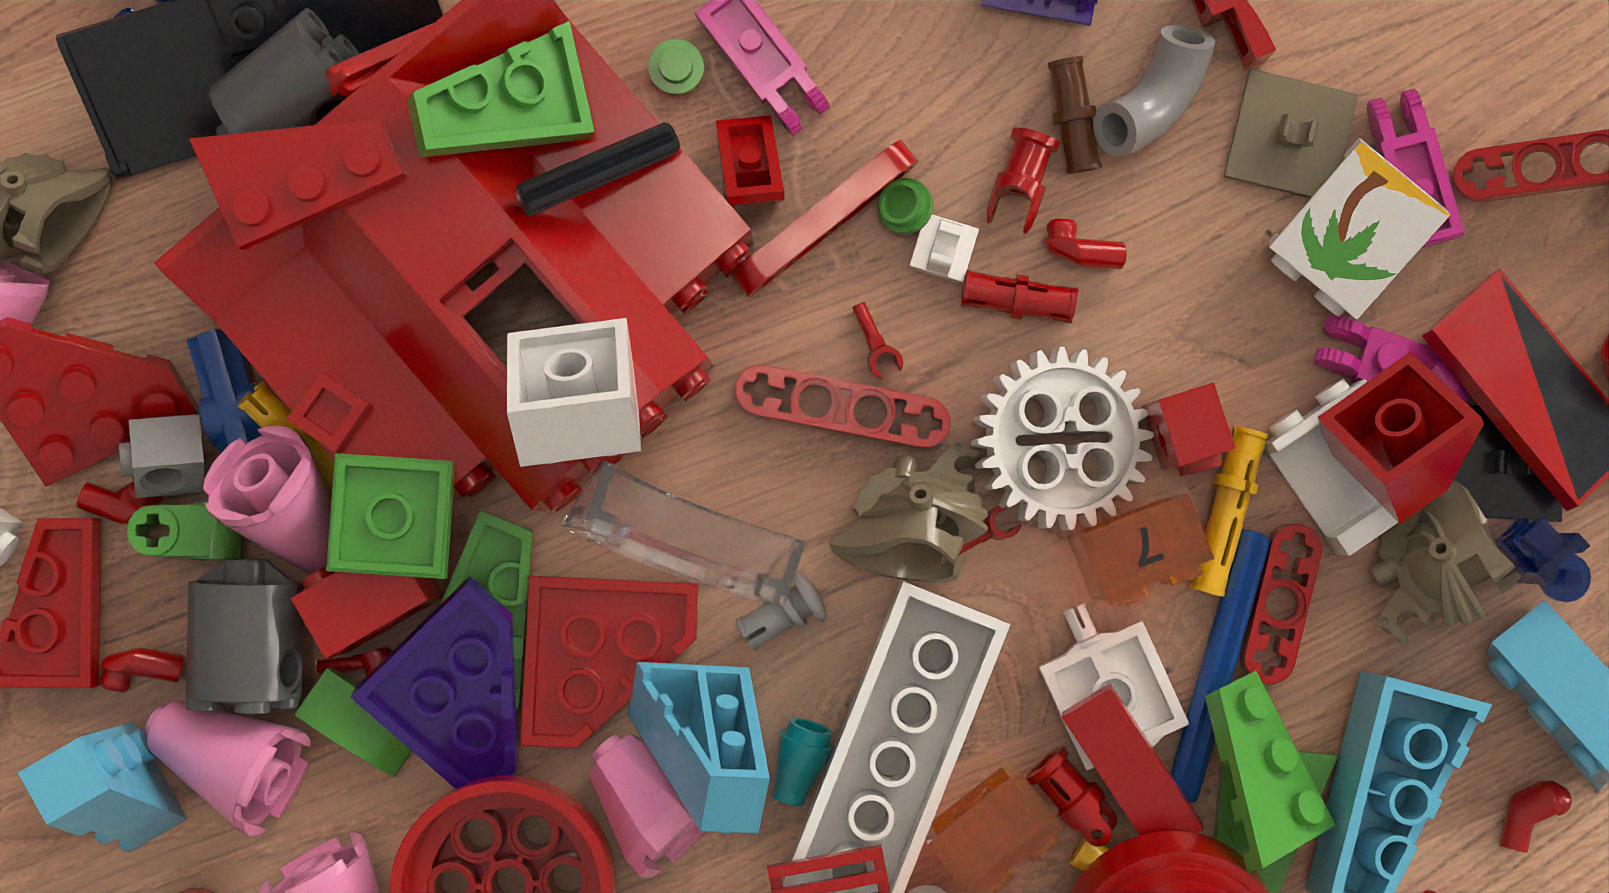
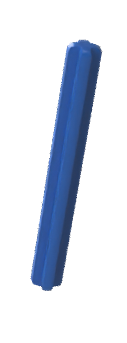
(1219, 660)

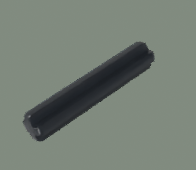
(597, 169)

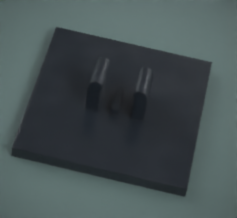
(1503, 480)

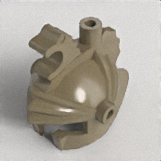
(47, 209)
(915, 519)
(1438, 562)

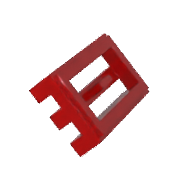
(832, 860)

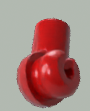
(1083, 252)

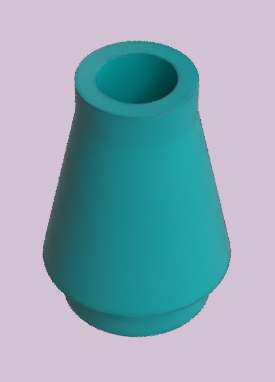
(801, 756)

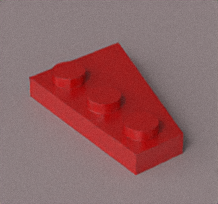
(294, 174)

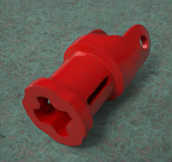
(1024, 171)
(1077, 799)

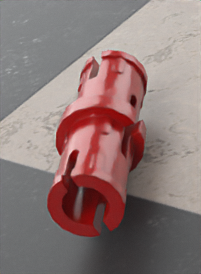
(1019, 296)

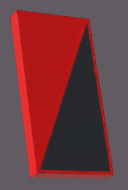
(1527, 387)

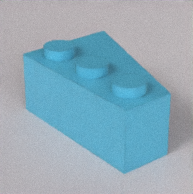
(1561, 686)
(705, 739)
(105, 787)

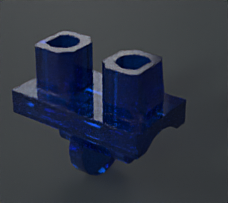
(1547, 558)

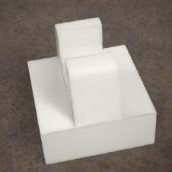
(944, 249)

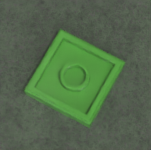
(390, 516)

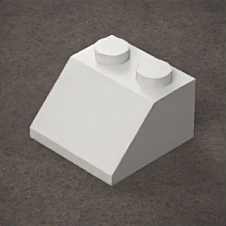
(572, 392)

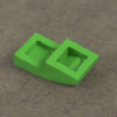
(349, 725)

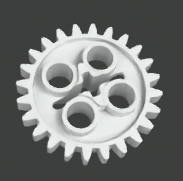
(1059, 389)

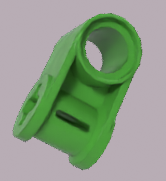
(191, 534)

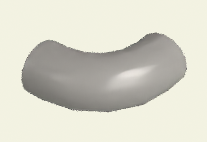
(1160, 94)

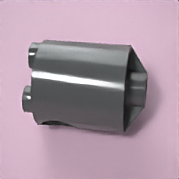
(282, 80)
(244, 639)

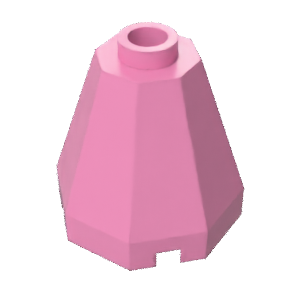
(641, 804)

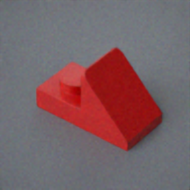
(749, 161)

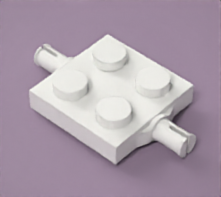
(1119, 658)

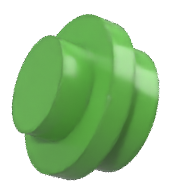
(676, 67)
(905, 206)

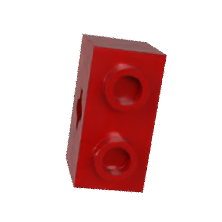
(1189, 430)

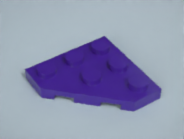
(452, 688)

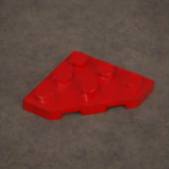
(74, 397)
(587, 646)

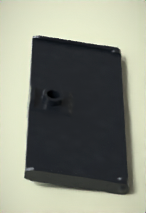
(153, 68)

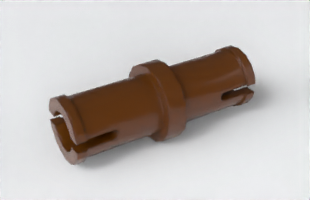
(1074, 115)

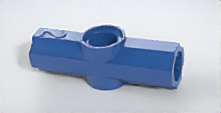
(223, 383)

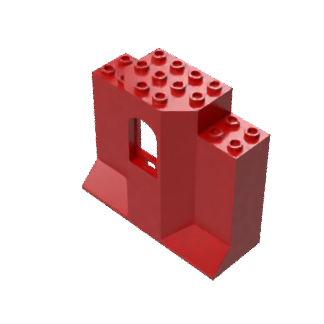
(383, 280)

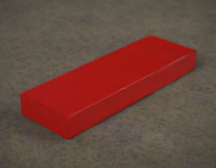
(1129, 764)

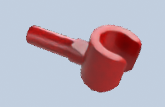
(874, 339)
(992, 531)
(367, 660)

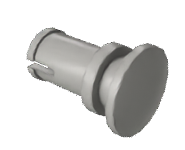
(772, 620)

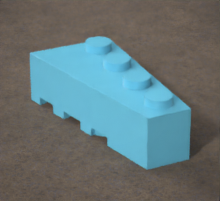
(1389, 781)

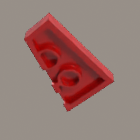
(56, 612)

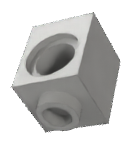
(164, 456)

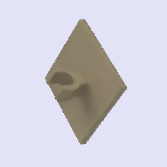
(1289, 133)

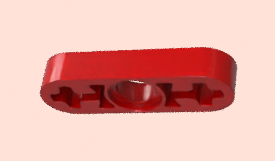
(1278, 559)

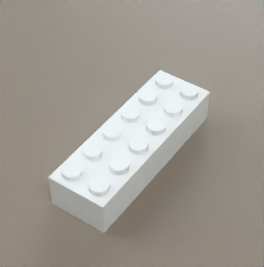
(901, 736)

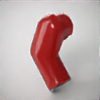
(112, 505)
(139, 662)
(1531, 807)

